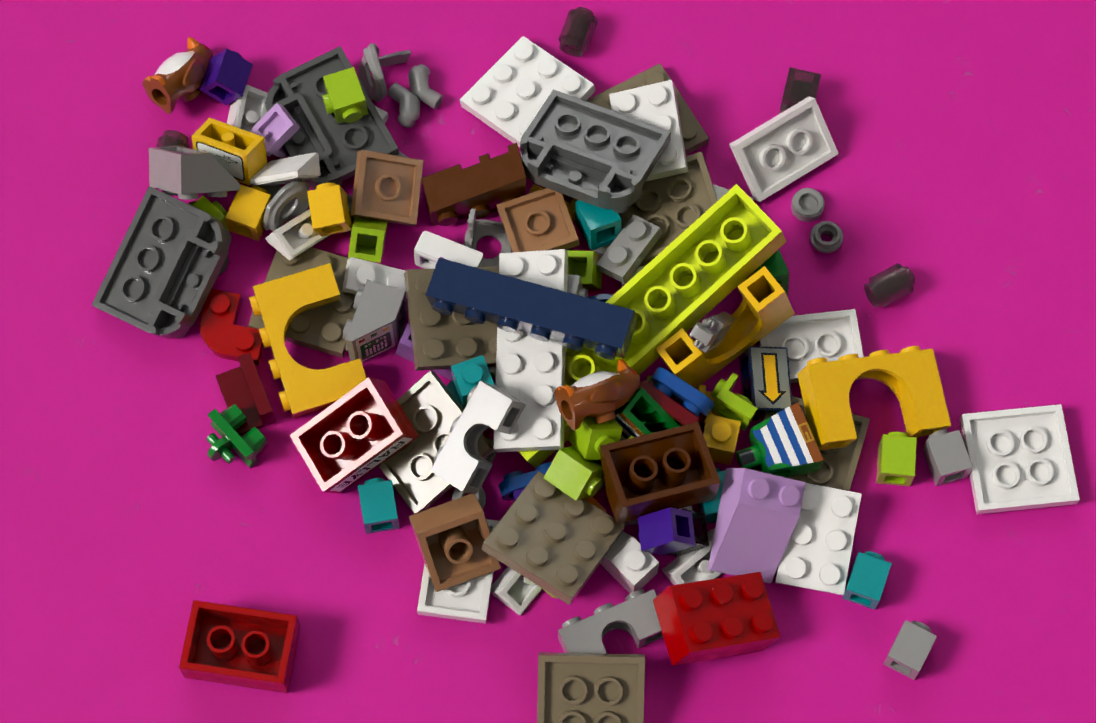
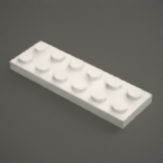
(530, 366)

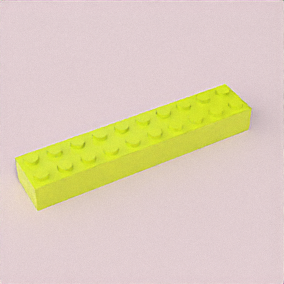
(683, 285)

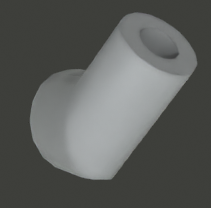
(419, 86)
(408, 102)

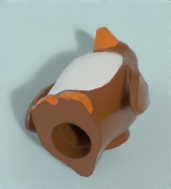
(179, 76)
(597, 395)

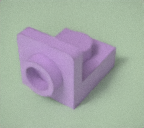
(277, 128)

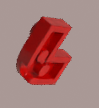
(220, 328)

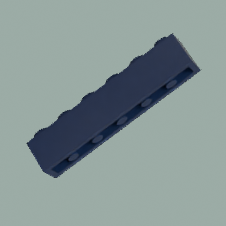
(531, 308)

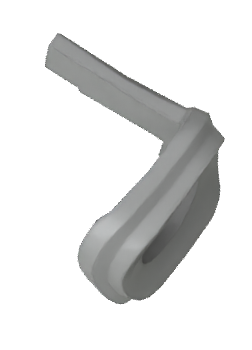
(371, 62)
(283, 203)
(483, 228)

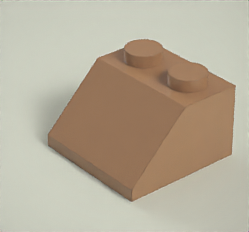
(452, 542)

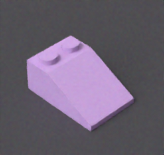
(754, 522)

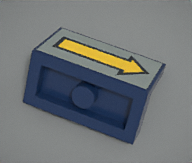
(766, 378)

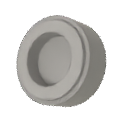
(807, 205)

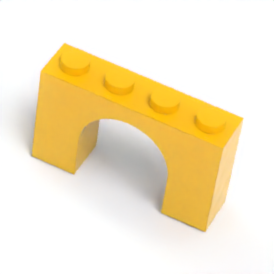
(278, 305)
(760, 312)
(908, 374)

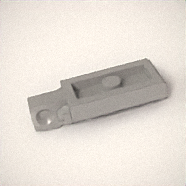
(711, 331)

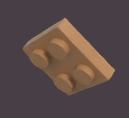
(386, 187)
(538, 222)

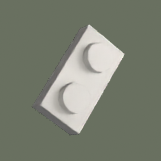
(360, 270)

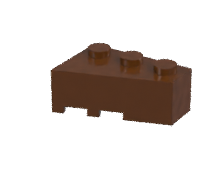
(481, 187)

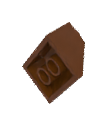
(658, 472)

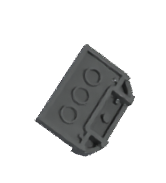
(336, 144)
(590, 152)
(164, 266)

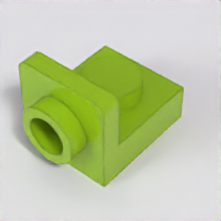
(731, 405)

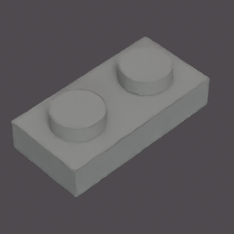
(629, 249)

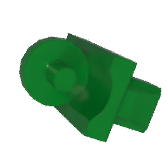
(226, 425)

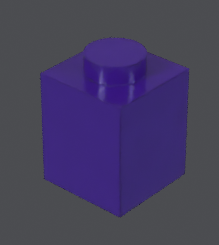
(226, 76)
(666, 531)

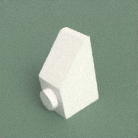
(630, 564)

